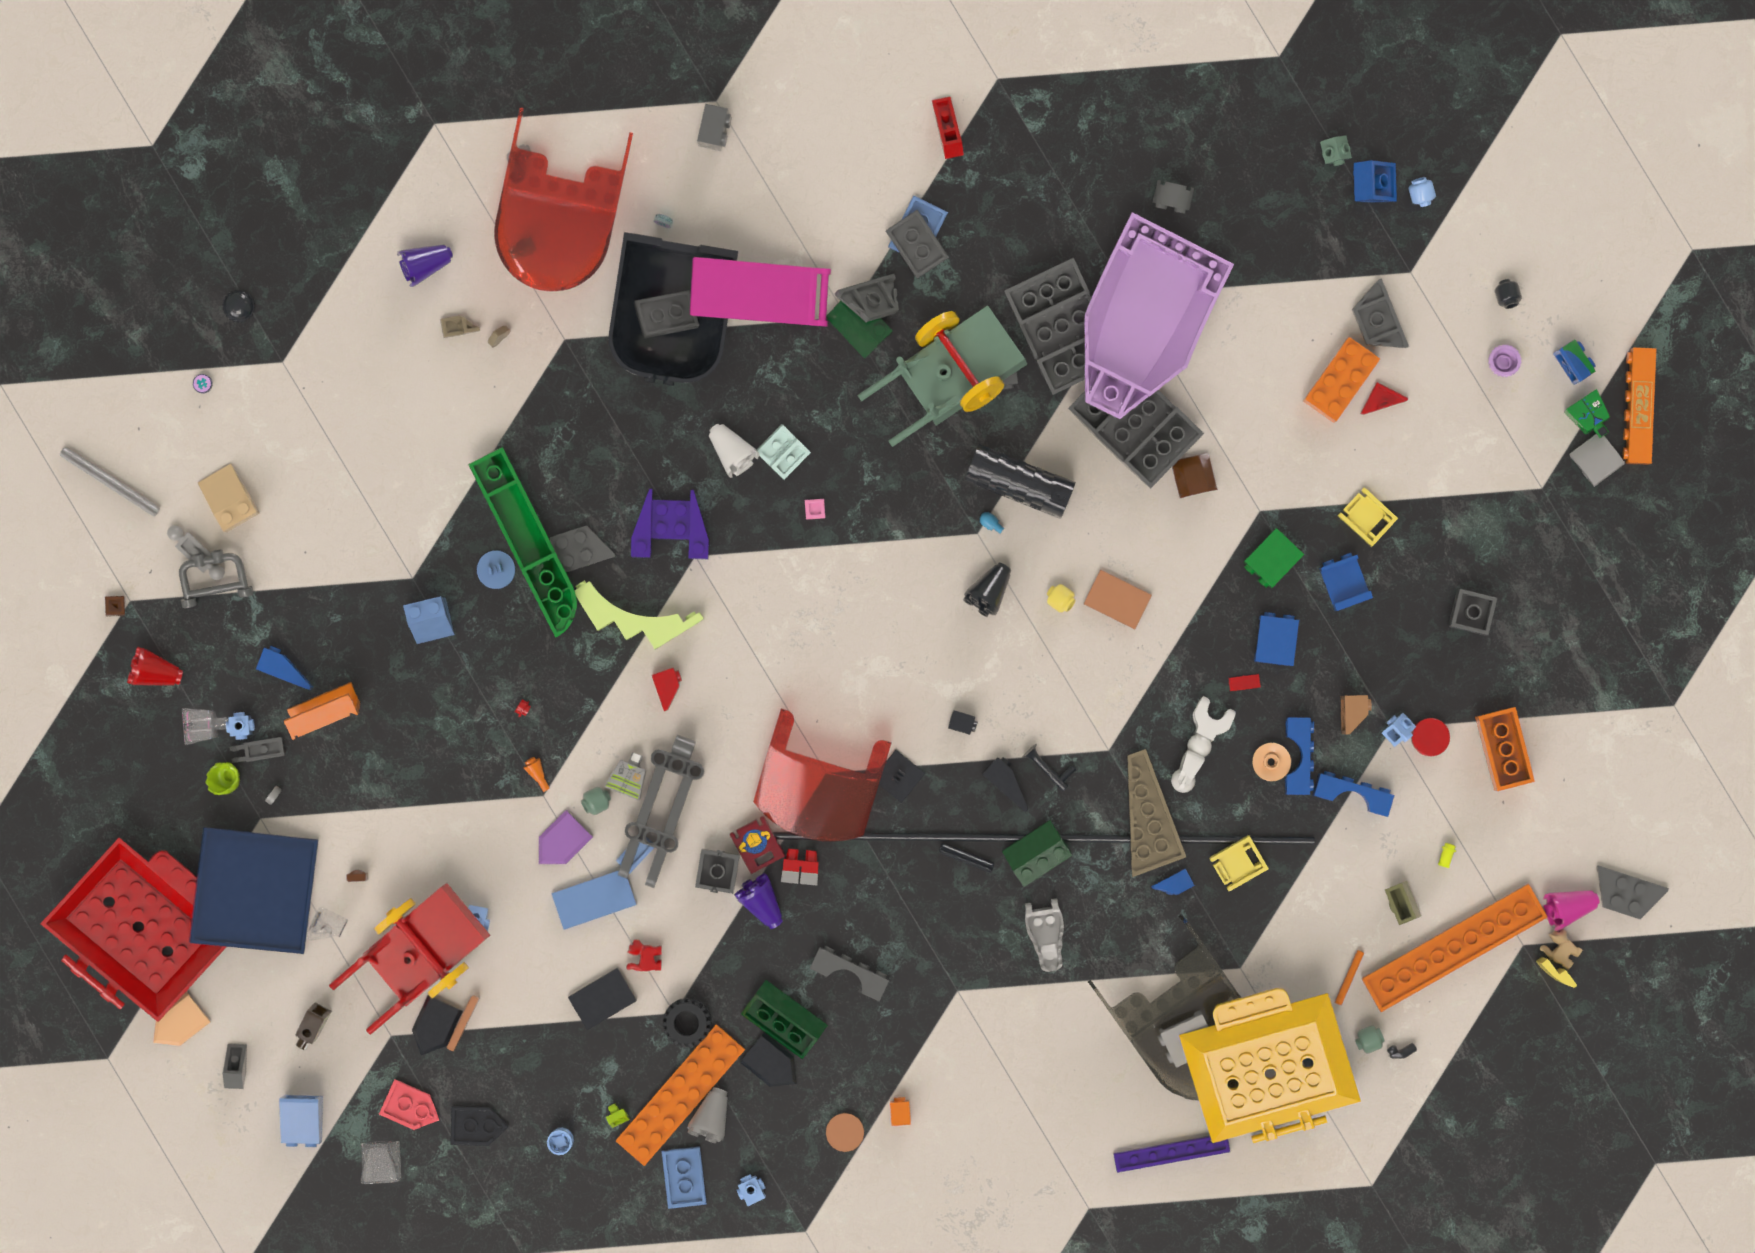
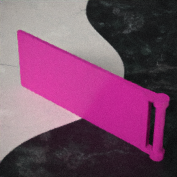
(758, 291)

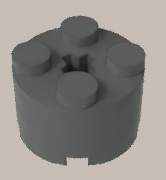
(1173, 196)

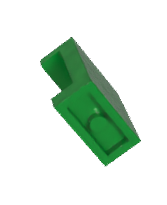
(1273, 558)

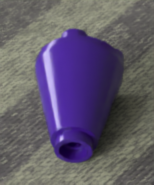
(760, 900)

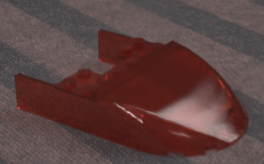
(554, 228)

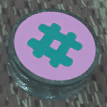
(663, 220)

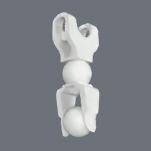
(1199, 744)

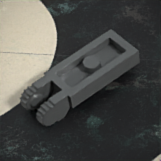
(260, 750)

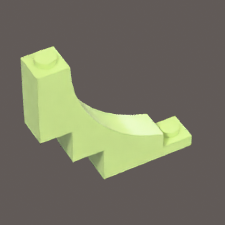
(657, 629)

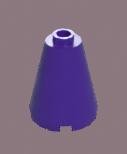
(423, 262)

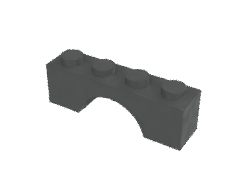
(872, 983)

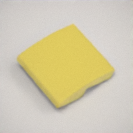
(1560, 974)

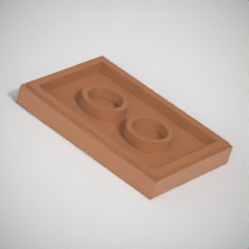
(1117, 599)

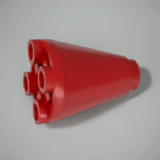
(152, 670)

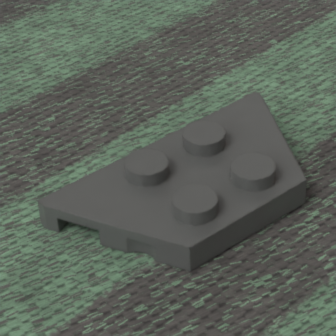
(871, 298)
(1378, 319)
(580, 548)
(1627, 893)

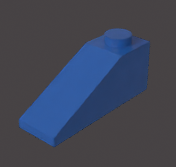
(280, 666)

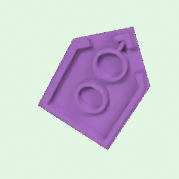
(562, 840)

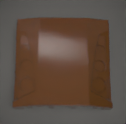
(1194, 475)

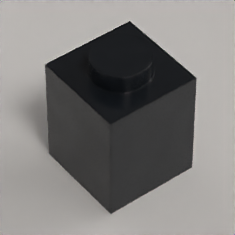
(962, 722)

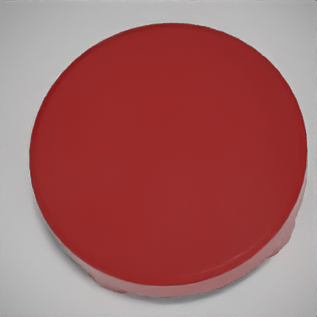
(1430, 737)

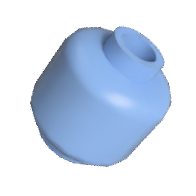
(1422, 191)

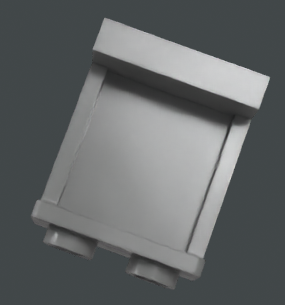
(1171, 1038)

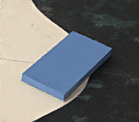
(593, 899)

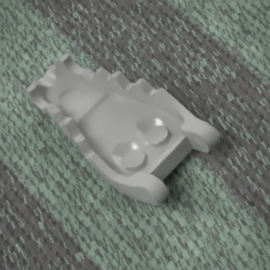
(1046, 931)

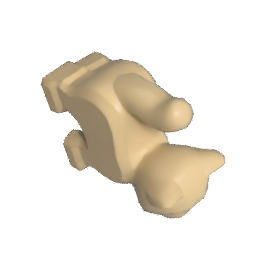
(1563, 950)

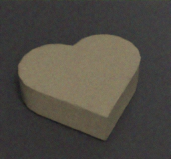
(498, 335)

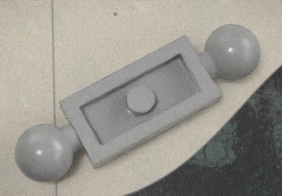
(189, 546)

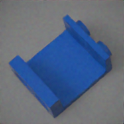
(1345, 582)
(1276, 639)

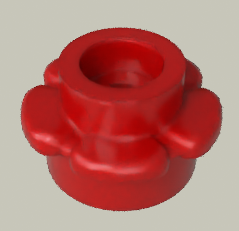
(522, 708)

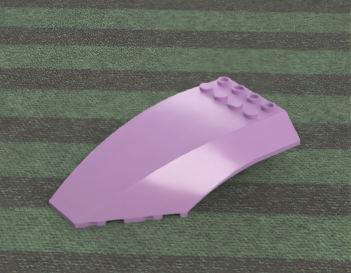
(1147, 314)

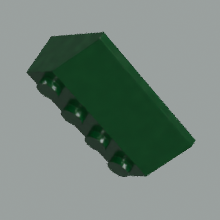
(784, 1019)

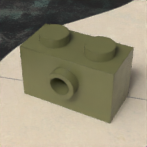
(1402, 903)

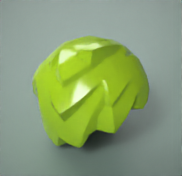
(222, 778)

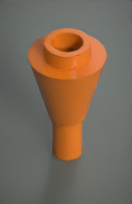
(534, 769)

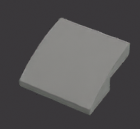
(1597, 459)

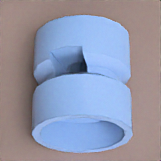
(560, 1141)

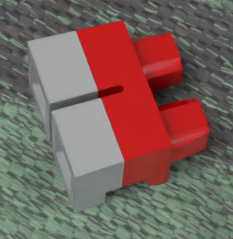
(792, 865)

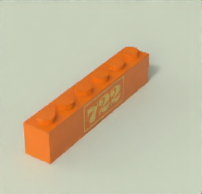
(1640, 406)

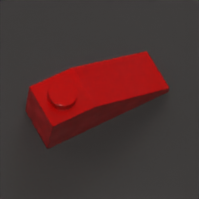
(948, 127)

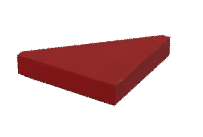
(1381, 398)

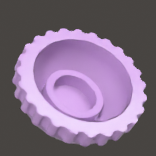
(1504, 360)

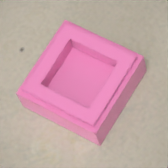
(815, 509)

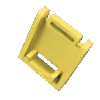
(1365, 514)
(1235, 864)

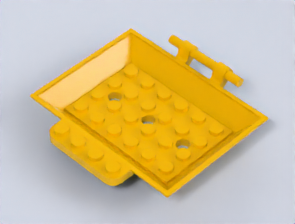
(1262, 1035)

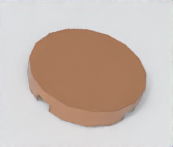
(845, 1132)

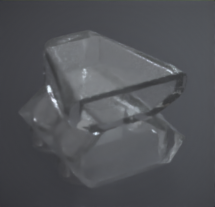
(380, 1162)

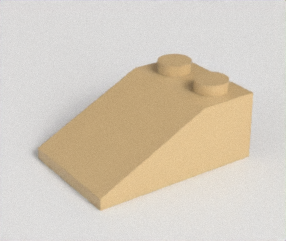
(228, 498)

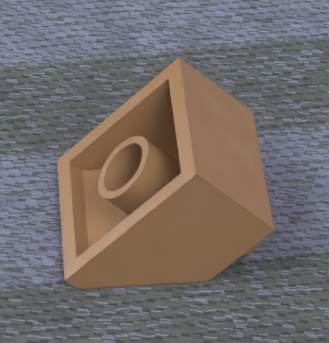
(1353, 711)

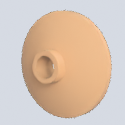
(1280, 767)

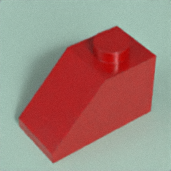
(667, 686)

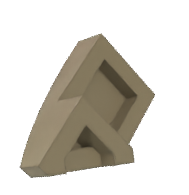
(457, 326)

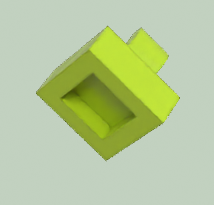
(617, 1116)

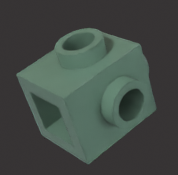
(1336, 150)

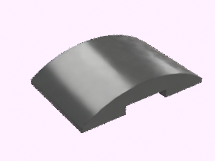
(1052, 320)
(1145, 438)

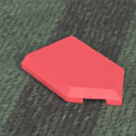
(409, 1106)

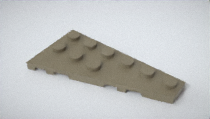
(1151, 825)

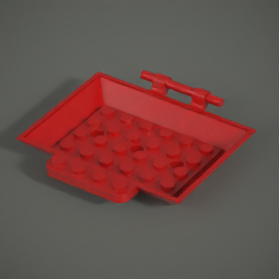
(103, 936)

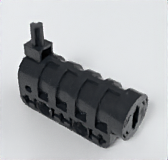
(1020, 481)

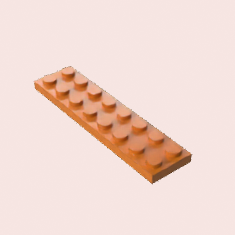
(680, 1095)

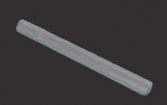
(109, 481)

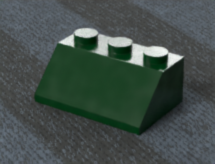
(860, 334)
(1037, 853)

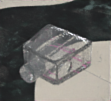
(201, 725)

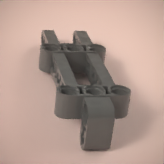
(681, 750)

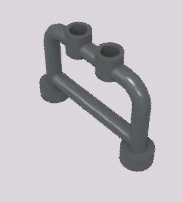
(217, 557)

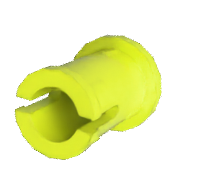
(1446, 855)

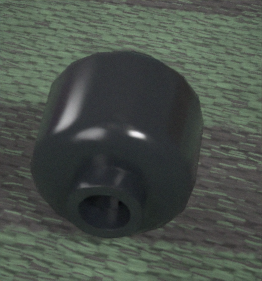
(1508, 294)

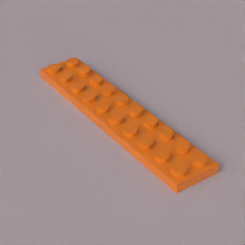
(1454, 947)

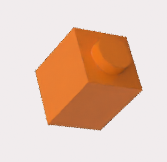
(900, 1111)

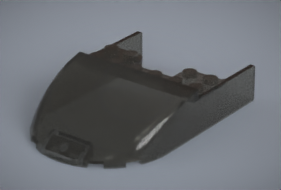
(1200, 988)

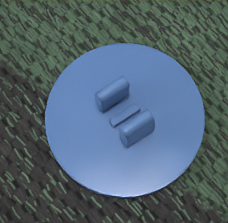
(496, 569)

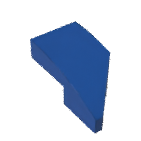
(1175, 884)

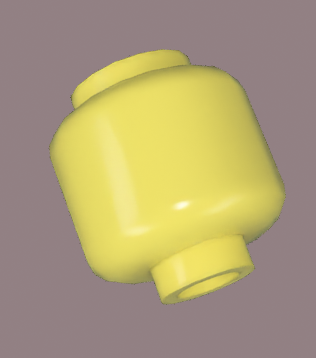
(1061, 598)

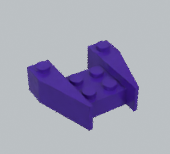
(670, 521)

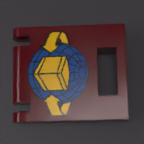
(755, 842)

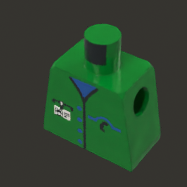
(1589, 414)

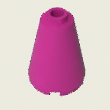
(1568, 907)

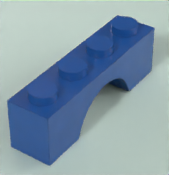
(1299, 780)
(1376, 800)

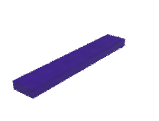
(1169, 1153)

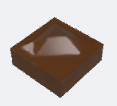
(114, 606)
(357, 875)

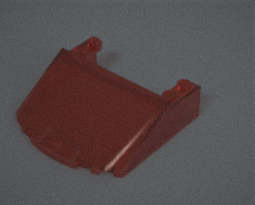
(813, 795)

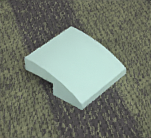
(783, 451)

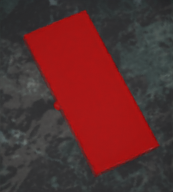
(1244, 682)

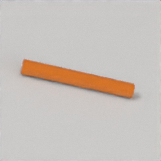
(1349, 977)

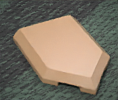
(180, 1022)

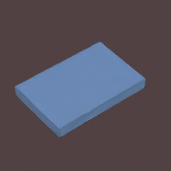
(931, 214)
(684, 1177)

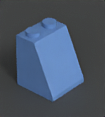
(429, 619)
(301, 1120)

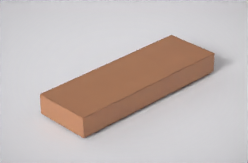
(463, 1023)

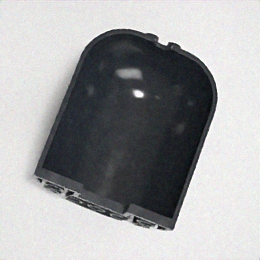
(656, 269)

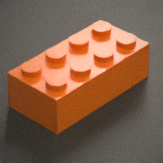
(1341, 379)
(1504, 749)

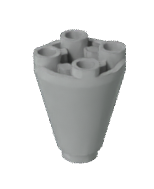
(710, 1117)

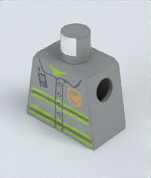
(628, 777)

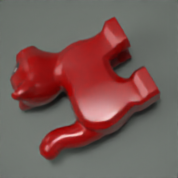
(647, 955)

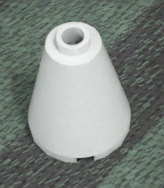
(732, 450)

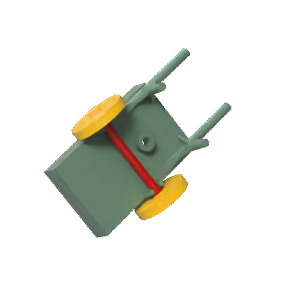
(976, 361)

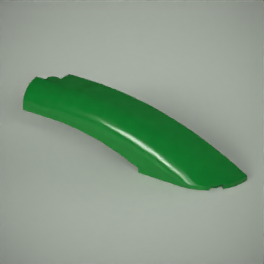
(526, 538)

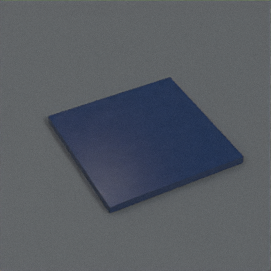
(253, 890)

